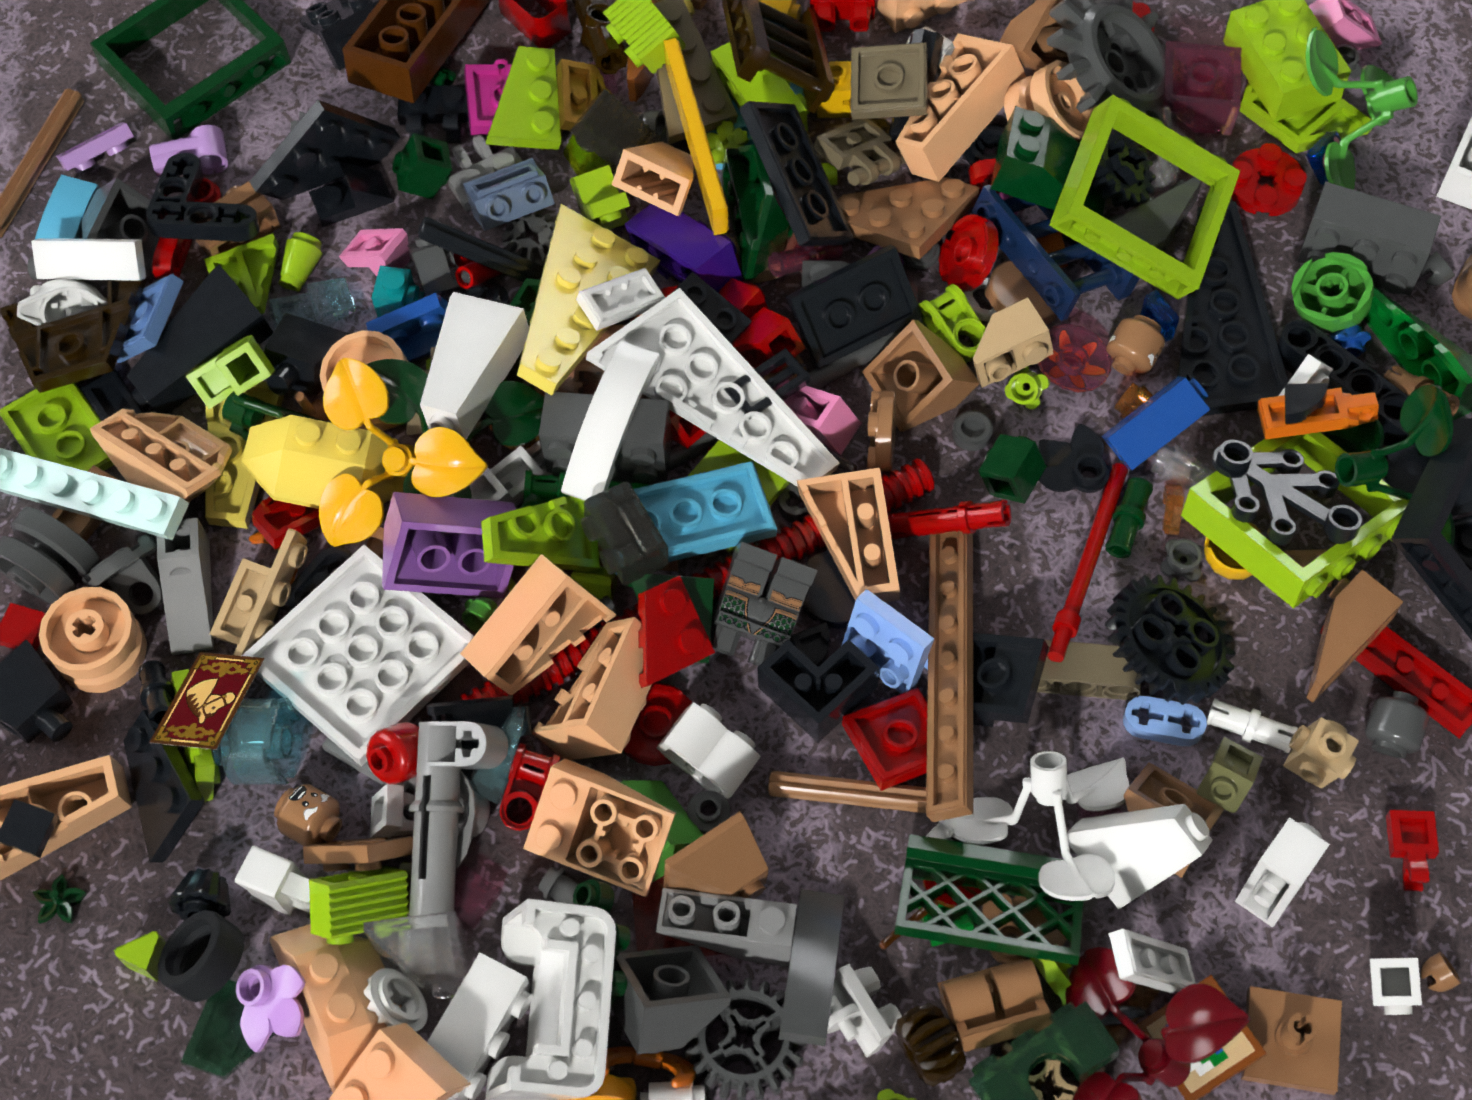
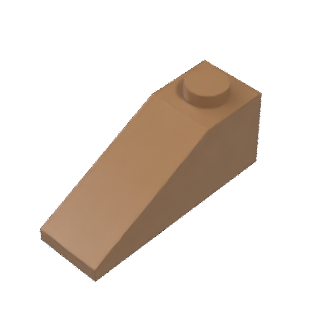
(1353, 621)

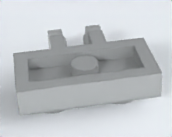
(488, 165)

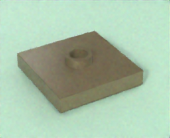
(889, 81)

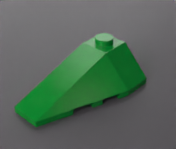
(1422, 349)

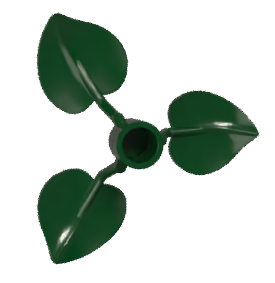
(512, 411)
(1429, 425)

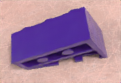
(684, 246)

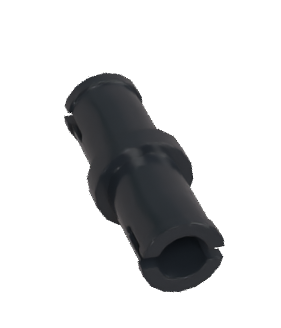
(156, 691)

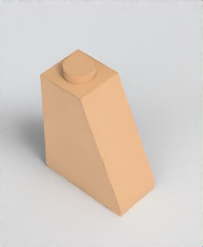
(656, 175)

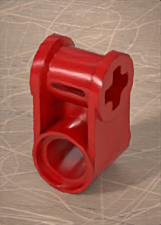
(525, 783)

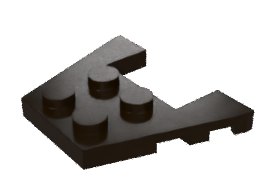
(77, 344)

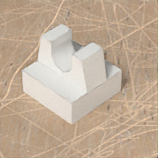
(387, 812)

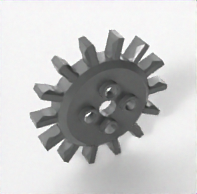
(1106, 35)

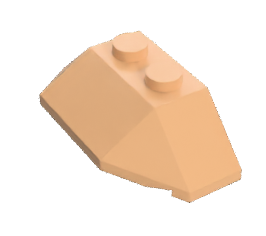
(162, 451)
(333, 995)

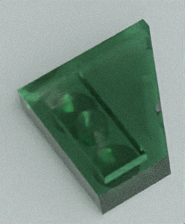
(217, 1040)

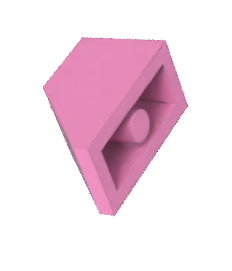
(1346, 23)
(824, 416)

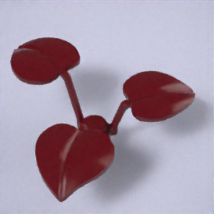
(1198, 1022)

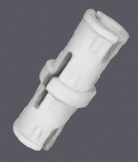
(1250, 725)

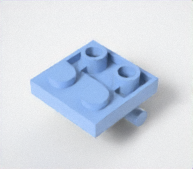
(889, 641)

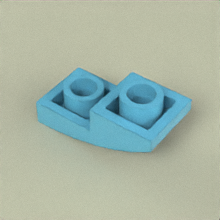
(66, 209)

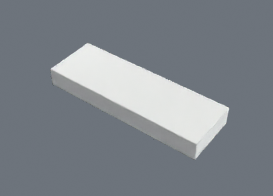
(89, 259)
(1151, 961)

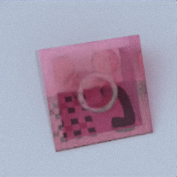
(1203, 85)

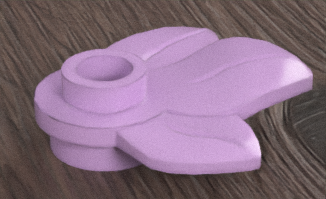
(270, 1003)

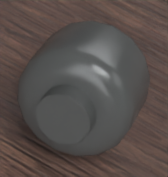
(1397, 725)

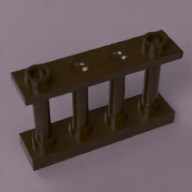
(781, 45)

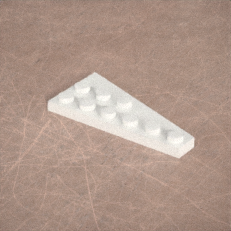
(692, 376)

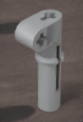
(438, 805)

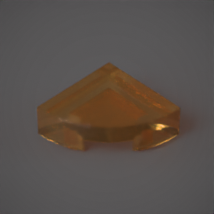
(1173, 499)

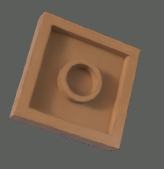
(1299, 1040)

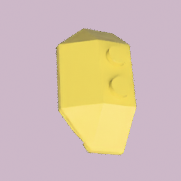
(301, 455)

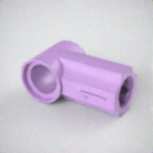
(204, 141)

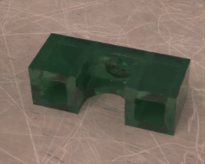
(1072, 1038)

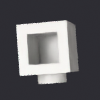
(1396, 984)

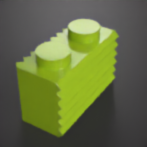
(643, 30)
(348, 899)

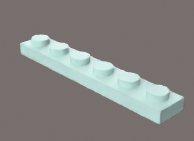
(91, 494)

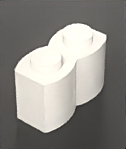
(708, 750)

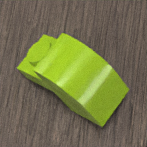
(599, 198)
(232, 370)

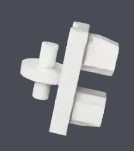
(856, 1013)

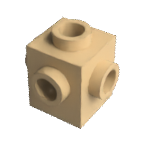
(1321, 752)

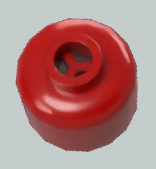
(394, 753)

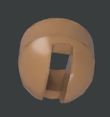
(1441, 971)

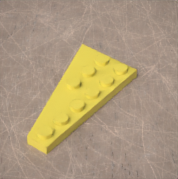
(559, 330)

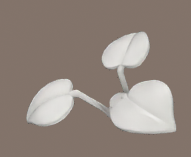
(1092, 788)

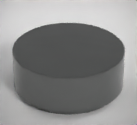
(972, 430)

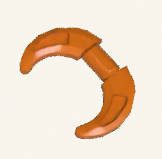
(675, 1064)

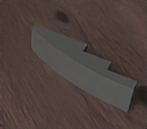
(812, 968)

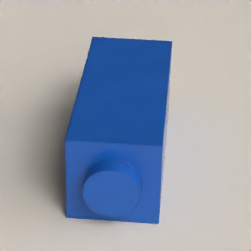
(1157, 421)

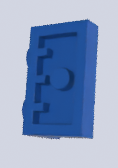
(413, 326)

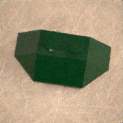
(753, 209)

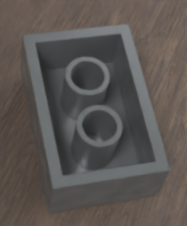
(1380, 232)
(644, 449)

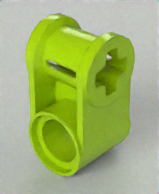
(953, 316)

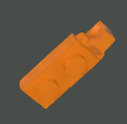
(1337, 413)

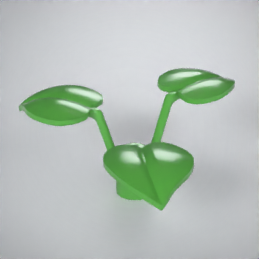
(1382, 95)

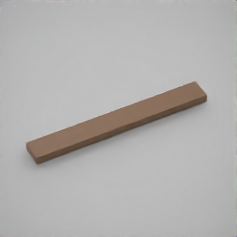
(950, 677)

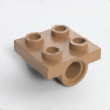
(995, 1004)

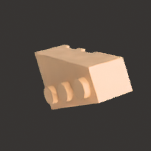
(855, 528)
(400, 1067)

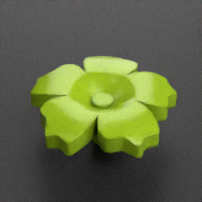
(727, 138)

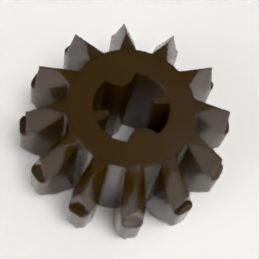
(930, 1044)

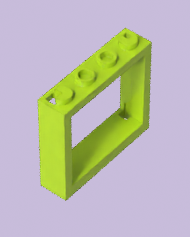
(1119, 244)
(1263, 559)

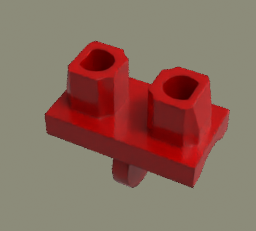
(857, 11)

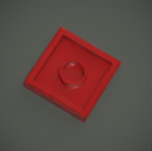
(891, 737)

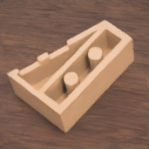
(533, 625)
(604, 699)

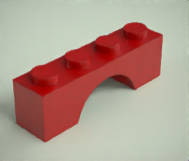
(757, 343)

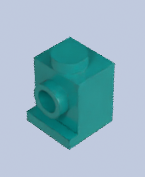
(394, 290)

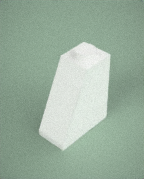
(1142, 845)

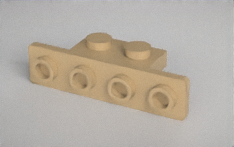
(258, 594)

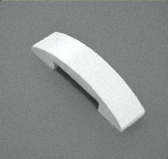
(608, 420)

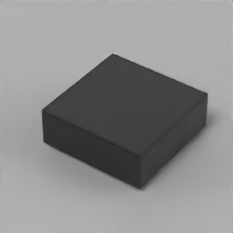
(27, 828)

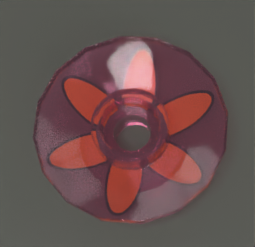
(1083, 351)

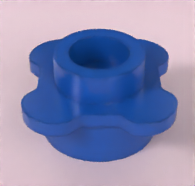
(1352, 339)

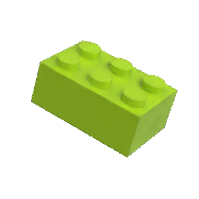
(1274, 55)

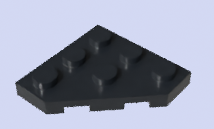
(317, 145)

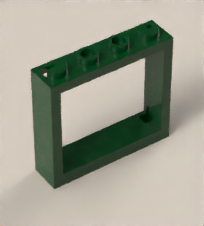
(209, 94)

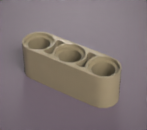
(1090, 672)

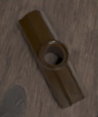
(605, 50)

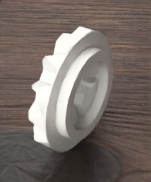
(391, 987)

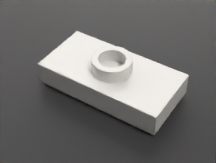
(619, 298)

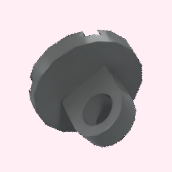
(127, 568)

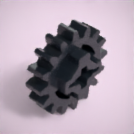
(1124, 172)

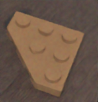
(908, 214)

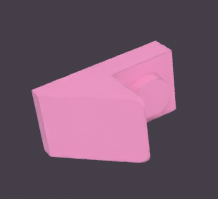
(377, 248)

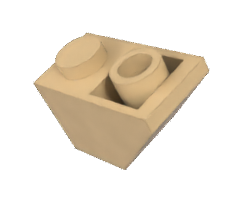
(1011, 342)

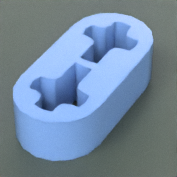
(1164, 730)

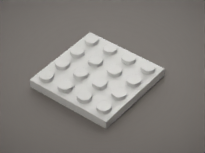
(361, 654)

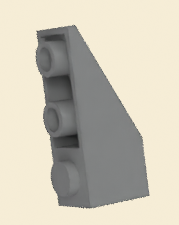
(187, 588)
(730, 924)

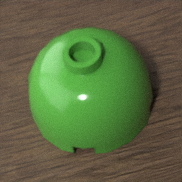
(1333, 292)

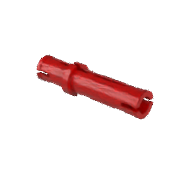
(964, 517)

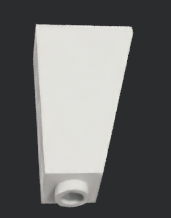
(470, 360)

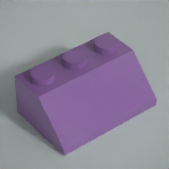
(439, 546)

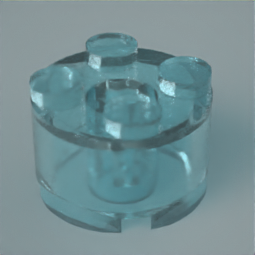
(261, 743)

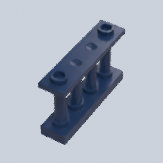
(1042, 268)

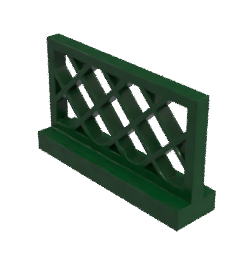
(994, 873)

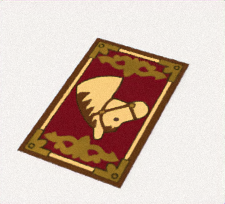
(207, 701)

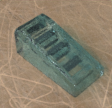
(492, 782)

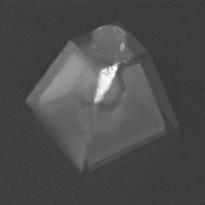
(425, 949)

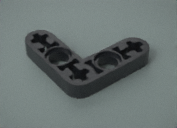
(177, 215)

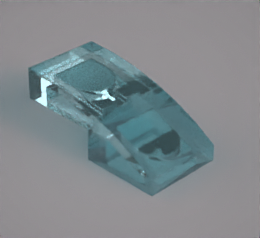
(323, 303)

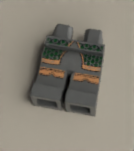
(759, 618)

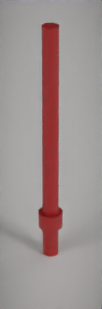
(1068, 619)

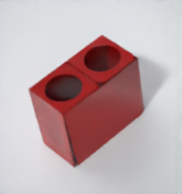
(541, 31)

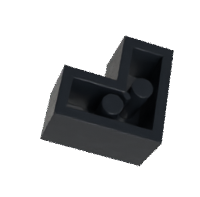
(821, 694)

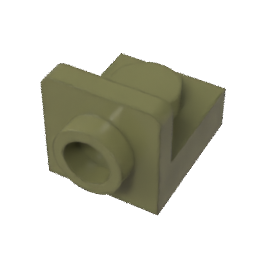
(1230, 775)

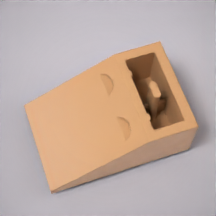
(599, 827)

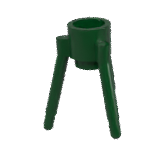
(249, 411)

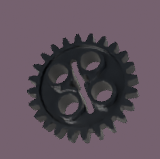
(1170, 639)

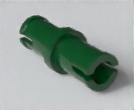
(1129, 517)

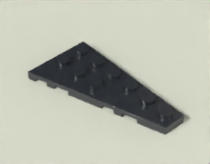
(1228, 328)

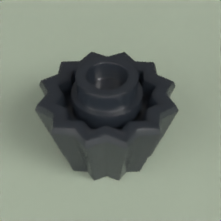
(200, 892)

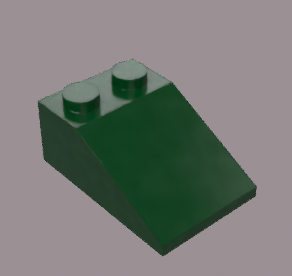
(1036, 161)

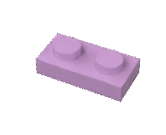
(81, 156)

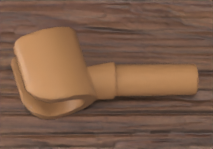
(312, 409)

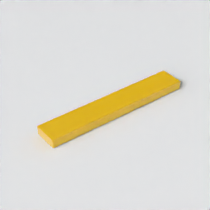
(696, 137)

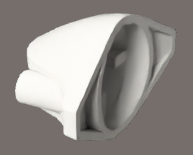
(59, 300)

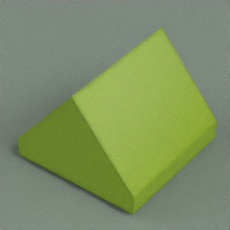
(597, 582)
(142, 954)

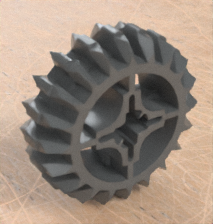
(729, 1052)

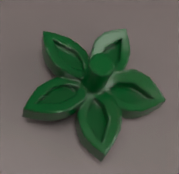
(58, 900)

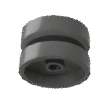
(44, 555)

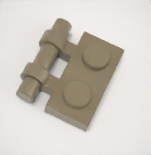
(852, 146)

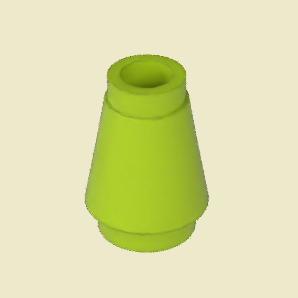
(299, 260)

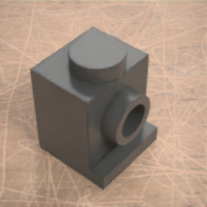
(433, 267)

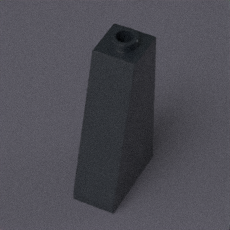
(200, 330)

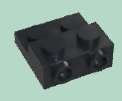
(1005, 677)

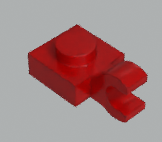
(1415, 839)

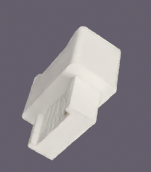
(274, 881)

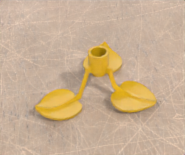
(440, 457)

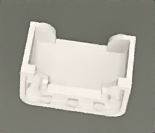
(569, 1004)

